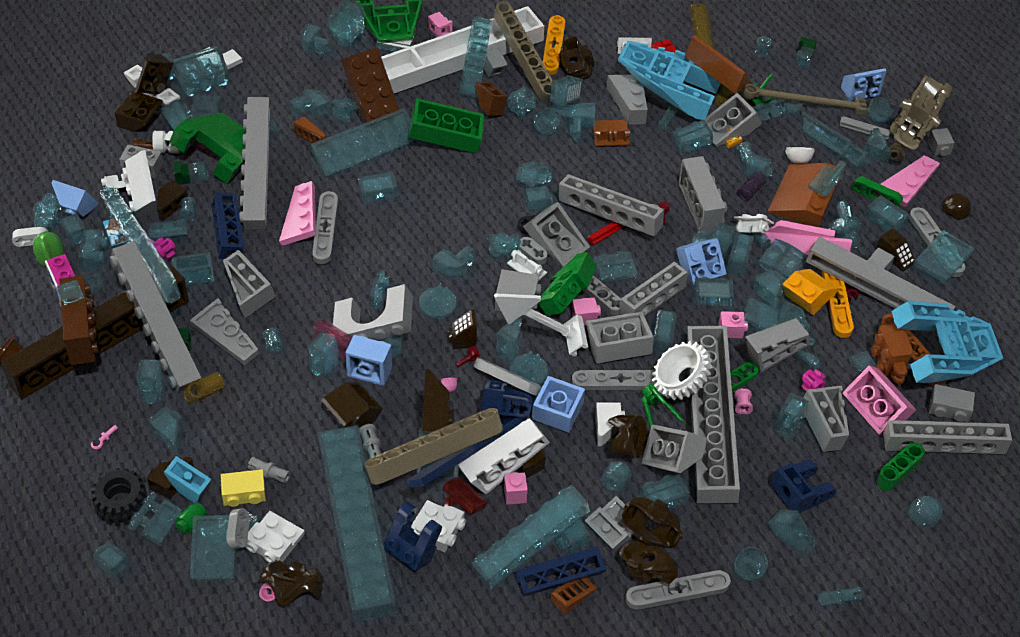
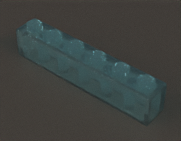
(530, 536)

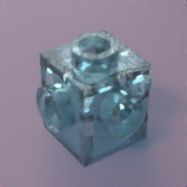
(521, 101)

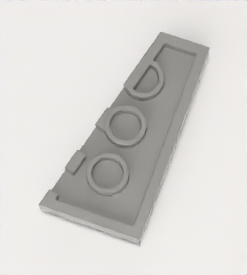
(220, 328)

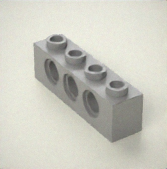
(655, 290)

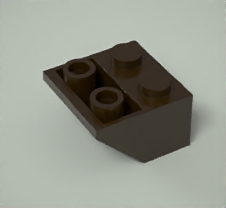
(154, 74)
(136, 111)
(352, 405)

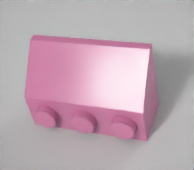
(877, 399)

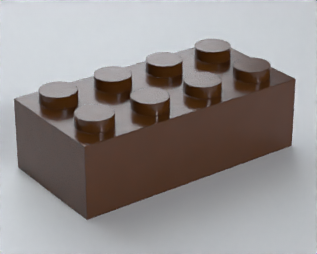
(369, 84)
(78, 325)

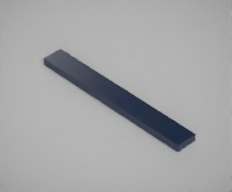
(449, 461)

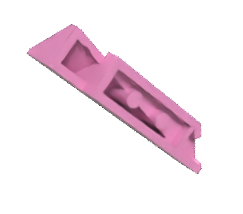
(804, 236)

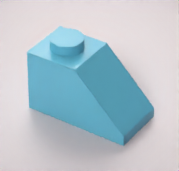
(187, 479)

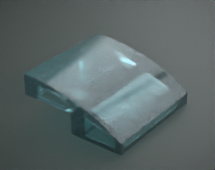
(782, 258)

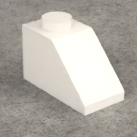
(602, 414)

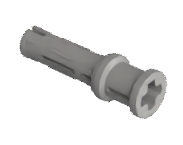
(370, 444)

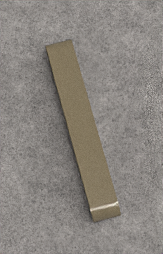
(513, 29)
(433, 446)

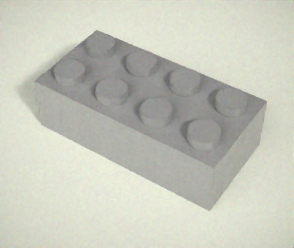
(701, 194)

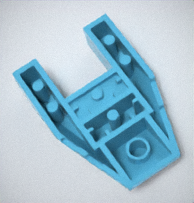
(665, 73)
(966, 341)

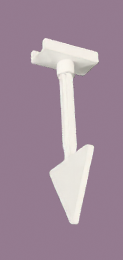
(517, 305)

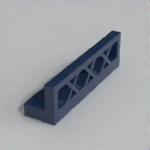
(219, 209)
(559, 566)

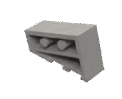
(629, 97)
(248, 283)
(776, 343)
(827, 417)

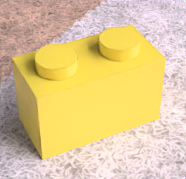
(243, 488)

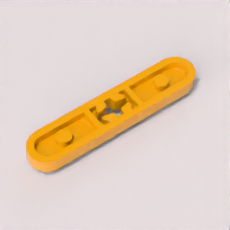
(555, 33)
(840, 314)

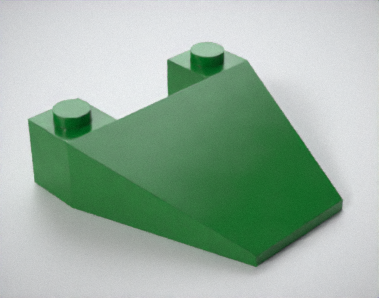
(392, 22)
(219, 135)

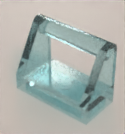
(509, 341)

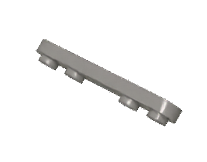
(928, 230)
(324, 240)
(609, 379)
(692, 587)

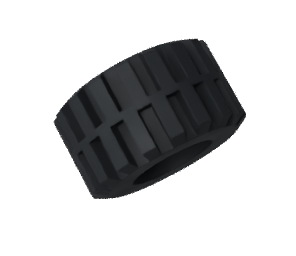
(114, 483)

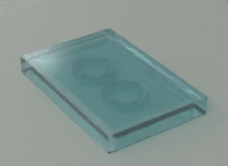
(944, 256)
(209, 549)

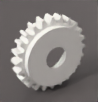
(674, 362)

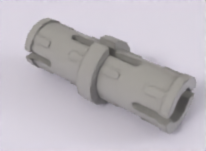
(269, 470)

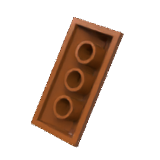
(717, 65)

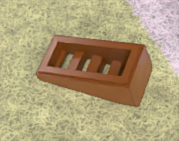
(307, 130)
(567, 606)

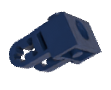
(500, 397)
(795, 491)
(406, 544)

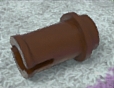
(144, 144)

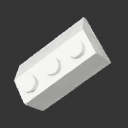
(140, 185)

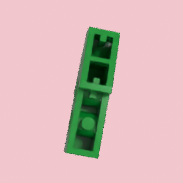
(568, 283)

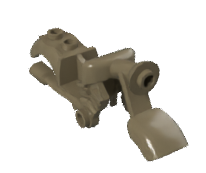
(918, 116)

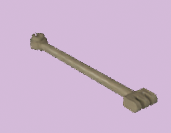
(859, 104)

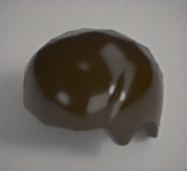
(957, 205)

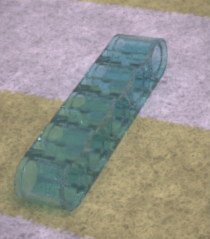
(475, 56)

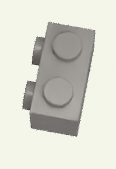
(154, 158)

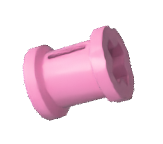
(743, 401)

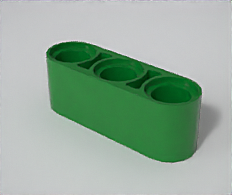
(900, 466)

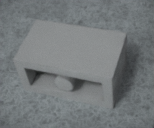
(951, 403)

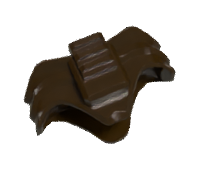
(572, 49)
(631, 436)
(668, 526)
(660, 567)
(291, 580)

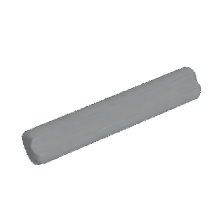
(862, 126)

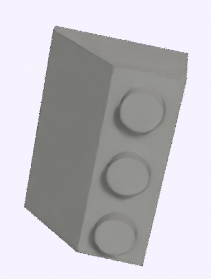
(619, 337)
(673, 449)

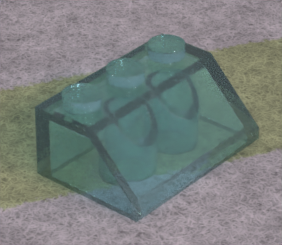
(200, 72)

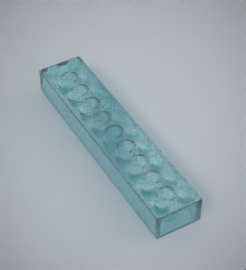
(356, 525)

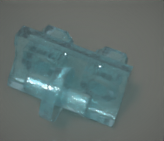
(503, 243)

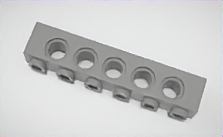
(611, 205)
(948, 436)

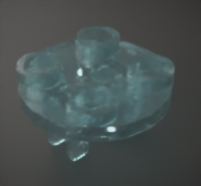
(46, 211)
(437, 302)
(530, 367)

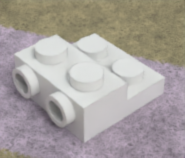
(448, 517)
(273, 537)

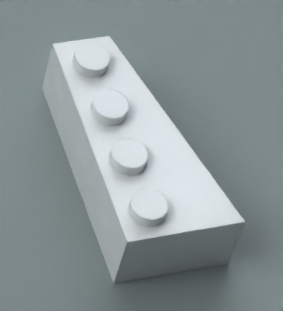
(503, 456)

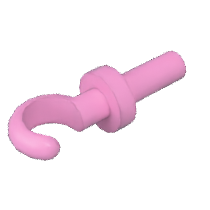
(105, 436)

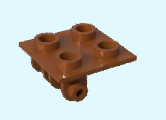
(611, 133)

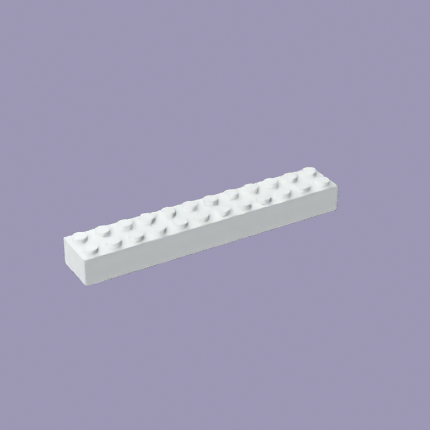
(448, 53)

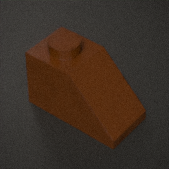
(490, 98)

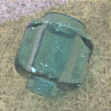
(616, 476)

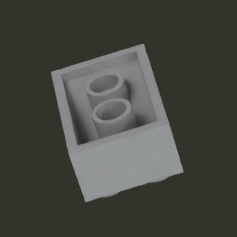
(732, 114)
(557, 234)

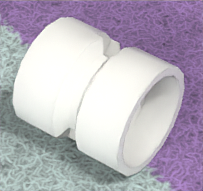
(160, 142)

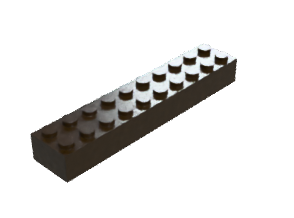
(48, 357)

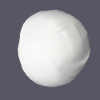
(799, 155)

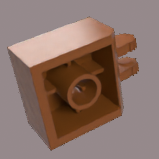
(892, 352)

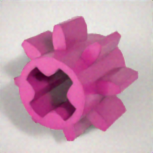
(165, 248)
(813, 380)

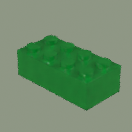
(446, 125)

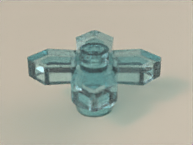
(846, 224)

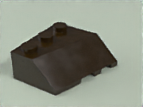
(437, 404)

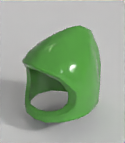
(47, 246)

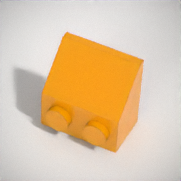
(808, 290)

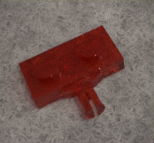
(464, 495)

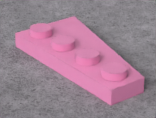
(911, 178)
(301, 215)

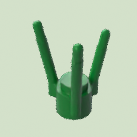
(758, 100)
(653, 396)

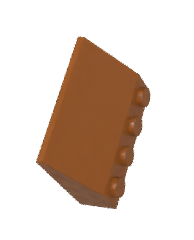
(796, 200)

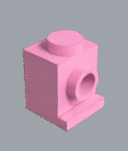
(439, 24)

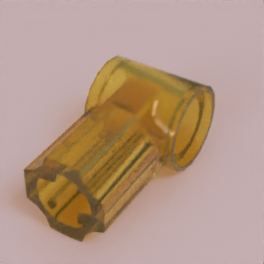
(204, 387)

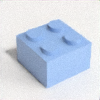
(369, 360)
(558, 404)

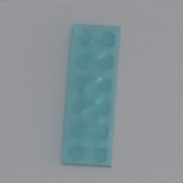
(363, 142)

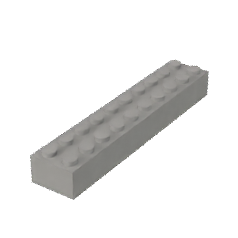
(714, 418)

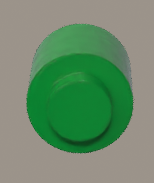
(185, 520)

